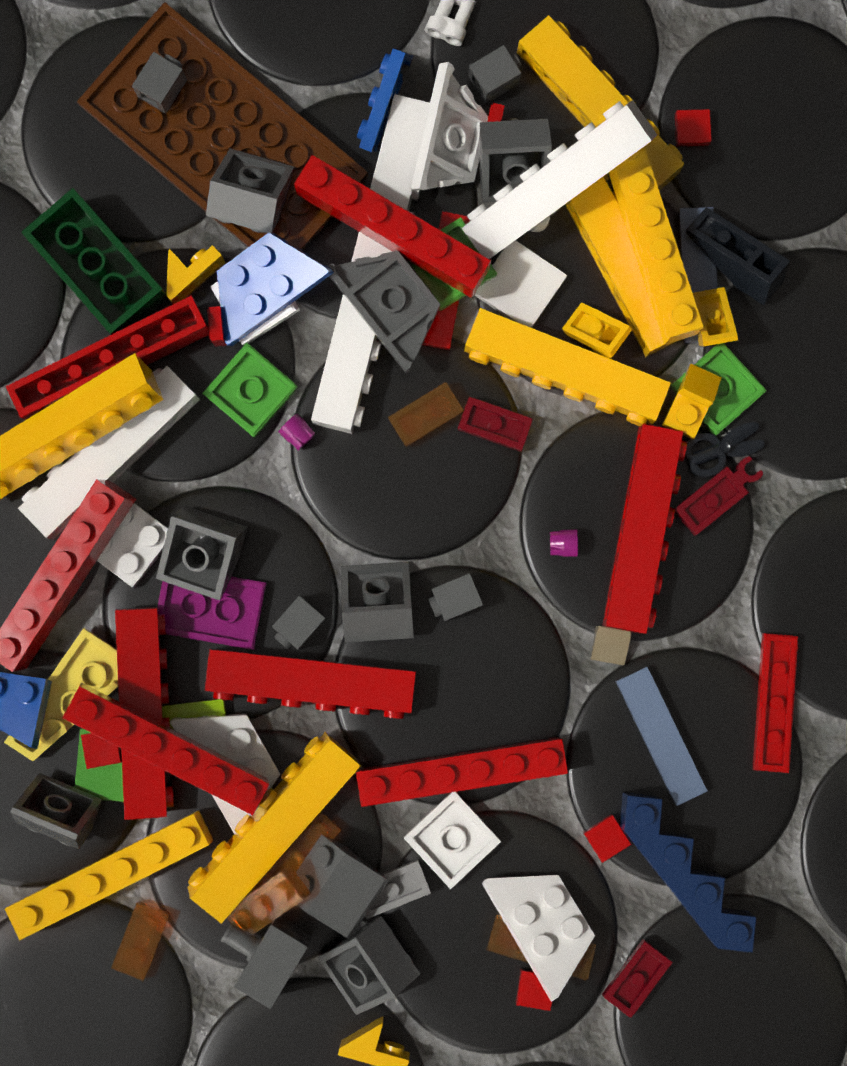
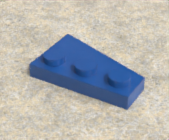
(23, 706)

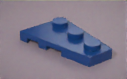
(371, 130)

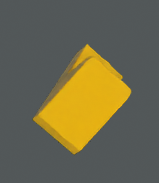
(184, 280)
(715, 317)
(596, 330)
(692, 401)
(365, 1048)

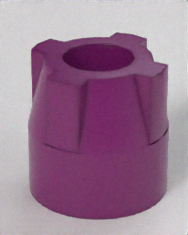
(296, 431)
(564, 543)

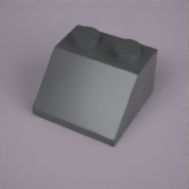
(249, 191)
(201, 552)
(376, 602)
(57, 810)
(339, 885)
(369, 966)

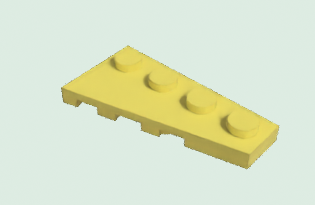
(86, 661)

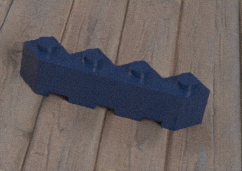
(695, 889)

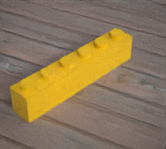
(585, 89)
(606, 236)
(655, 248)
(566, 367)
(76, 422)
(272, 828)
(109, 875)

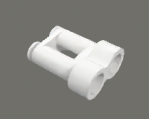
(450, 29)

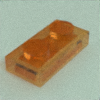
(425, 414)
(140, 940)

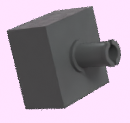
(510, 150)
(269, 958)

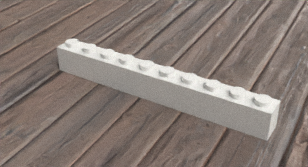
(353, 341)

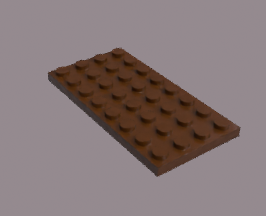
(213, 113)

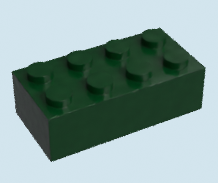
(94, 263)

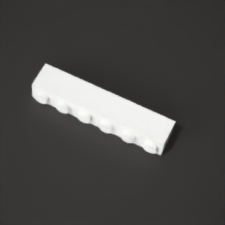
(560, 180)
(105, 459)

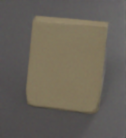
(610, 645)

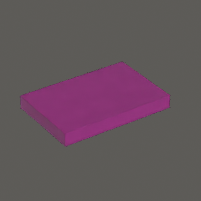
(226, 622)

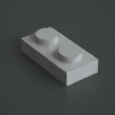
(404, 885)

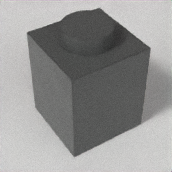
(495, 74)
(160, 81)
(455, 598)
(298, 624)

